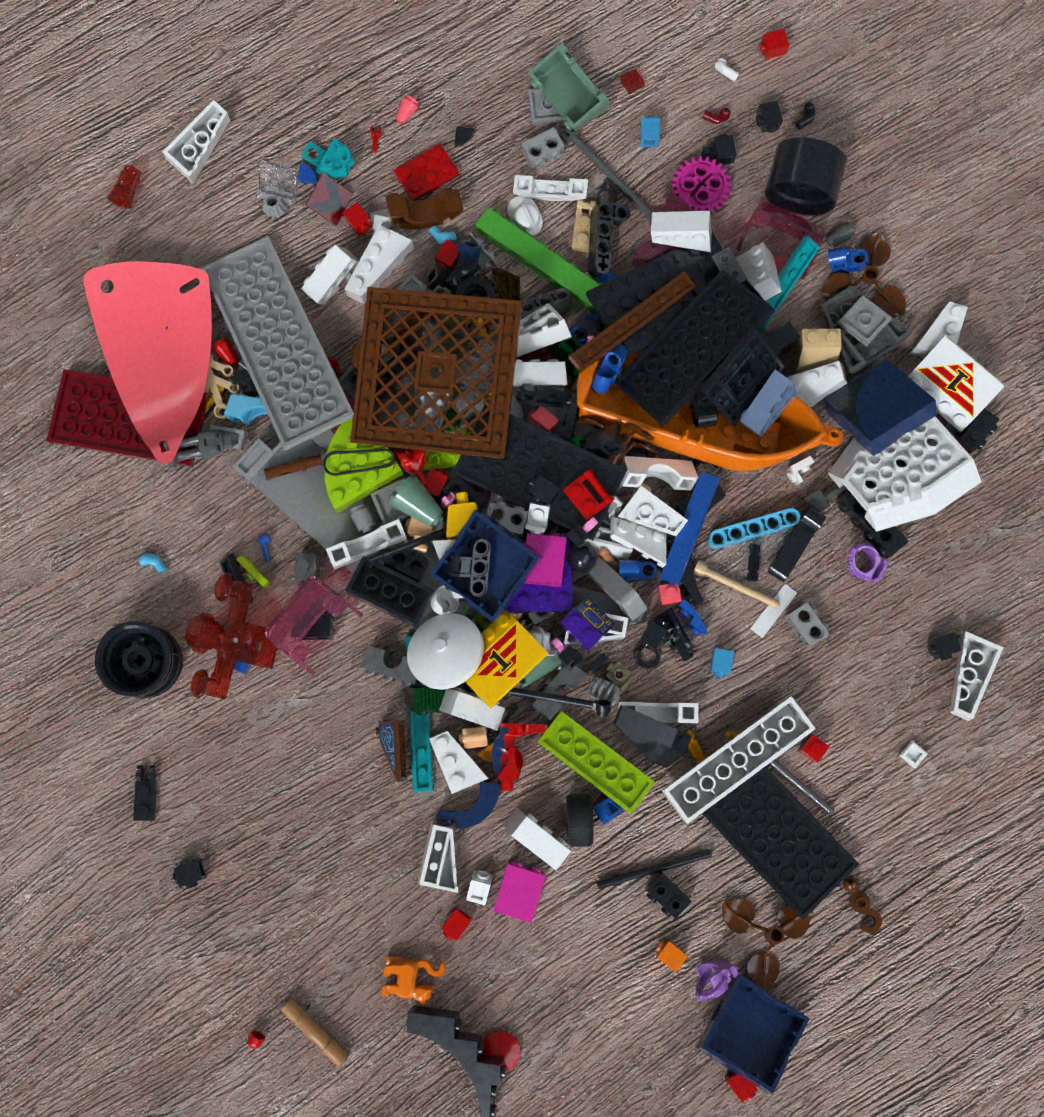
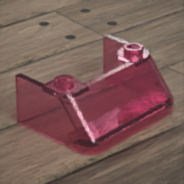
(785, 221)
(301, 614)

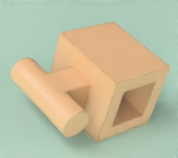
(418, 529)
(474, 737)

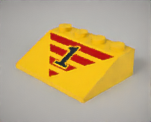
(506, 660)

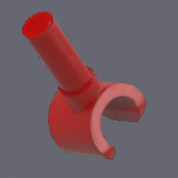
(375, 135)
(334, 363)

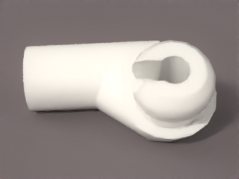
(721, 67)

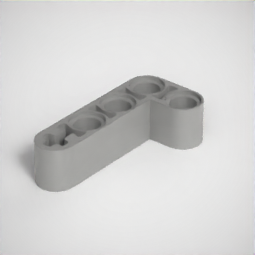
(617, 589)

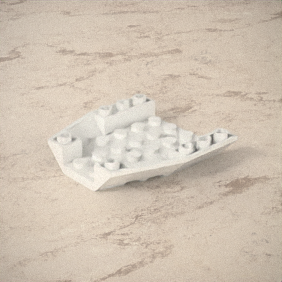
(920, 489)

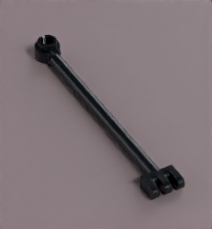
(602, 707)

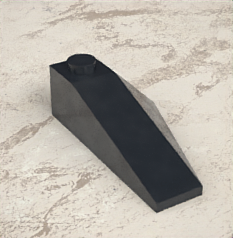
(657, 740)

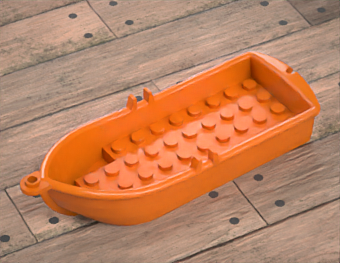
(721, 445)

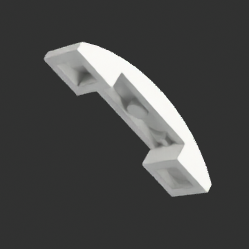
(549, 189)

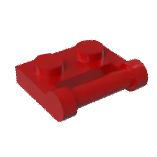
(583, 498)

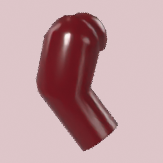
(717, 118)

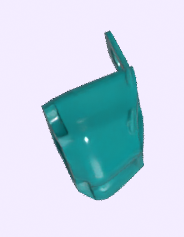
(333, 161)

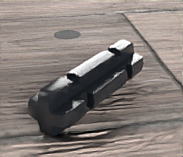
(753, 563)

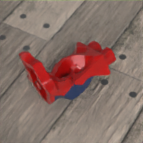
(505, 756)

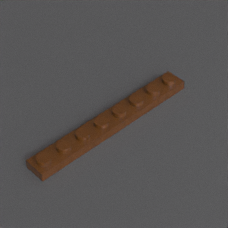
(632, 322)

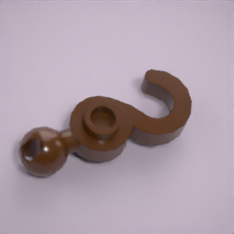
(861, 903)

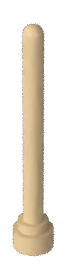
(702, 569)

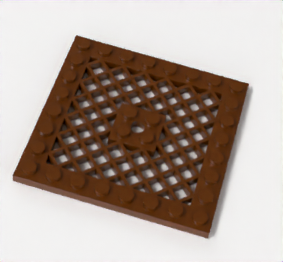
(375, 315)

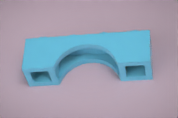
(244, 409)

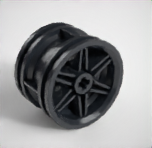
(112, 649)

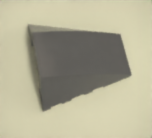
(854, 353)

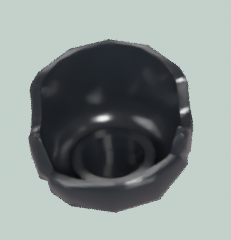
(582, 558)

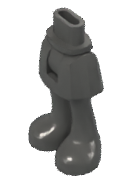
(209, 442)

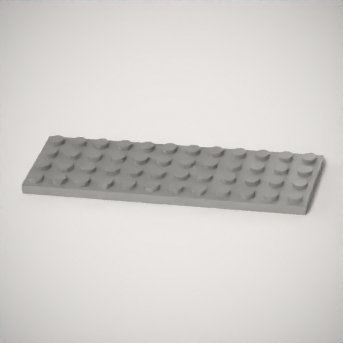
(277, 343)

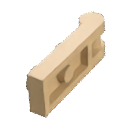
(582, 226)

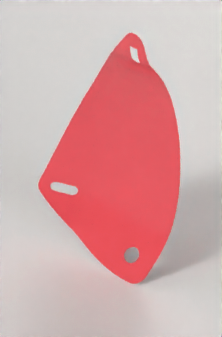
(154, 368)

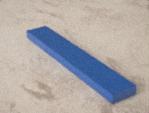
(687, 537)

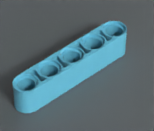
(760, 522)

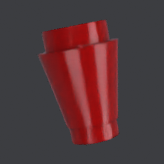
(225, 351)

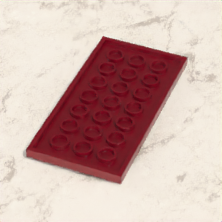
(94, 418)

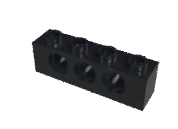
(895, 538)

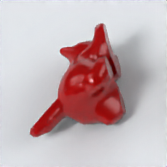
(412, 461)

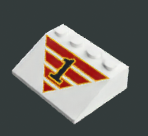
(956, 383)

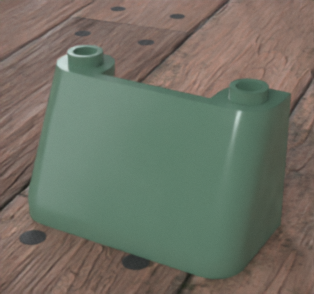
(568, 88)

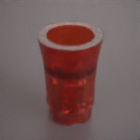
(125, 187)

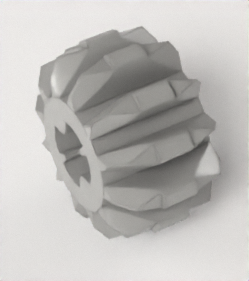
(603, 690)

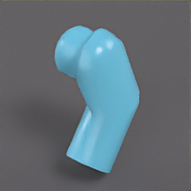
(440, 236)
(152, 559)

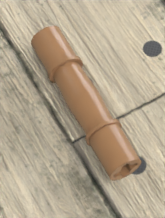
(314, 1032)

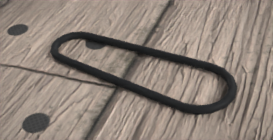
(359, 470)

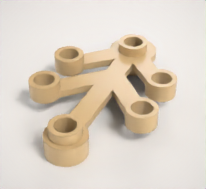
(213, 382)

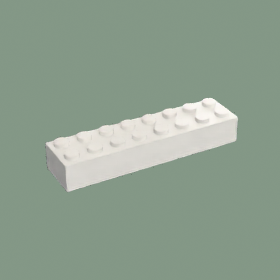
(738, 759)

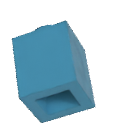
(649, 131)
(721, 662)

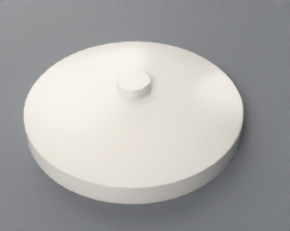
(445, 651)

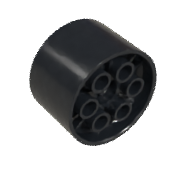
(806, 176)

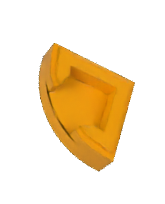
(486, 754)

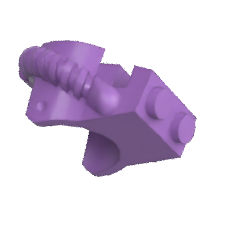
(875, 567)
(717, 973)

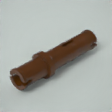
(293, 466)

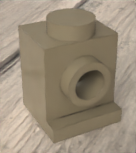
(623, 682)

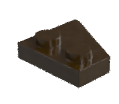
(507, 284)

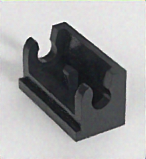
(606, 441)

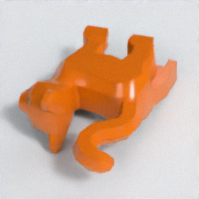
(407, 975)

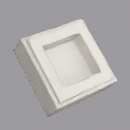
(913, 754)

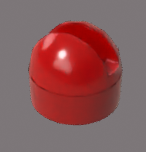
(255, 1039)

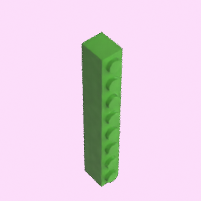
(536, 256)

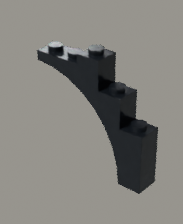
(688, 581)
(444, 1028)

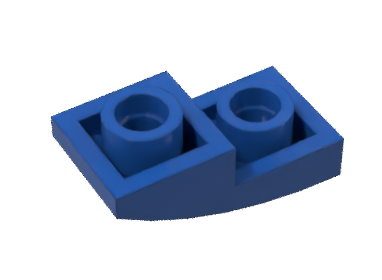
(696, 624)

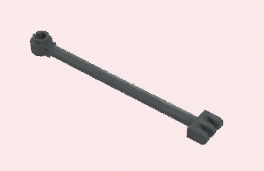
(573, 137)

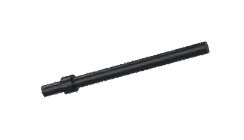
(387, 553)
(617, 879)

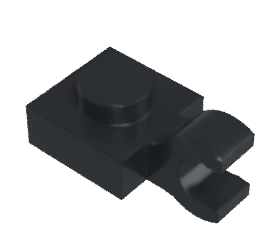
(246, 384)

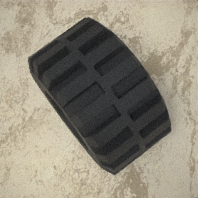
(476, 285)

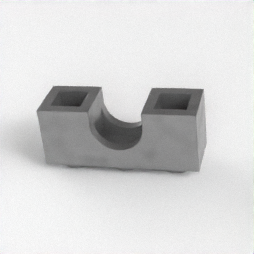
(377, 661)
(564, 677)

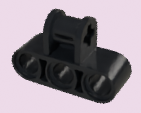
(702, 411)
(464, 566)

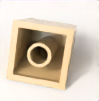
(816, 349)

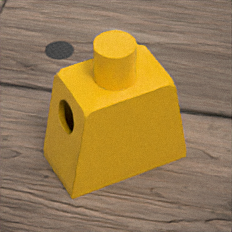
(459, 514)

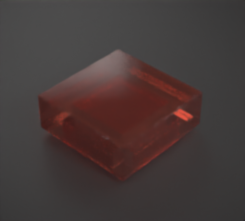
(632, 81)

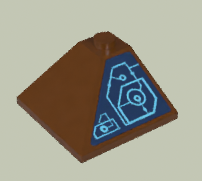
(393, 744)

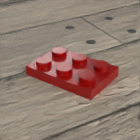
(426, 172)

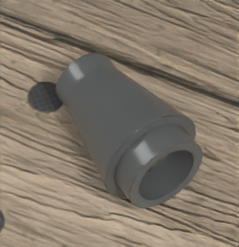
(840, 234)

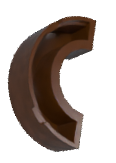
(426, 212)

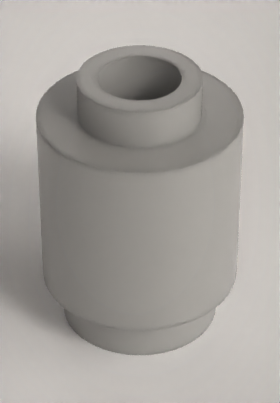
(362, 519)

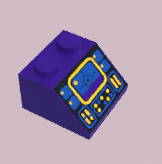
(587, 623)

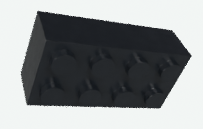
(390, 592)

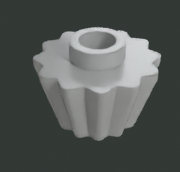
(276, 210)

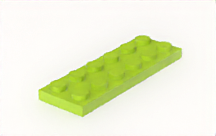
(596, 762)

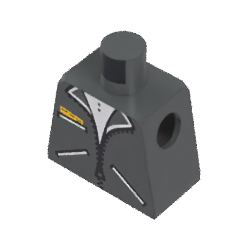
(306, 566)

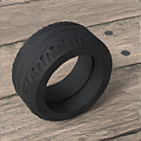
(579, 820)

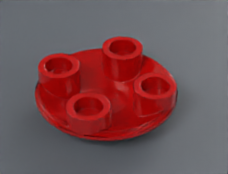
(503, 1045)

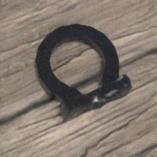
(605, 186)
(638, 652)

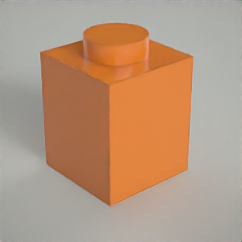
(670, 955)

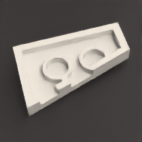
(653, 513)
(642, 538)

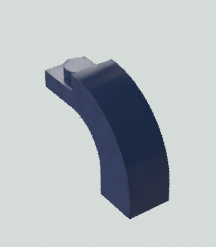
(480, 811)

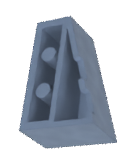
(769, 403)

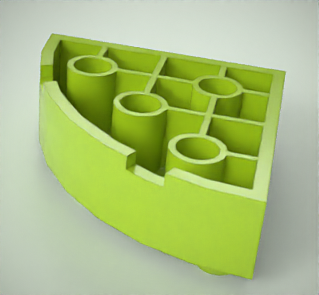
(353, 487)

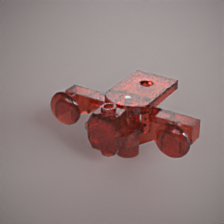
(233, 640)

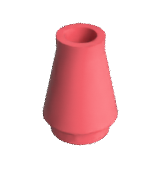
(406, 109)

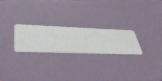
(771, 614)

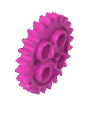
(688, 175)

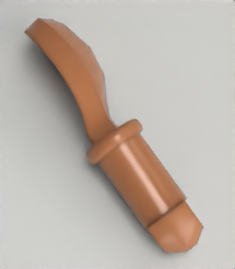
(609, 559)

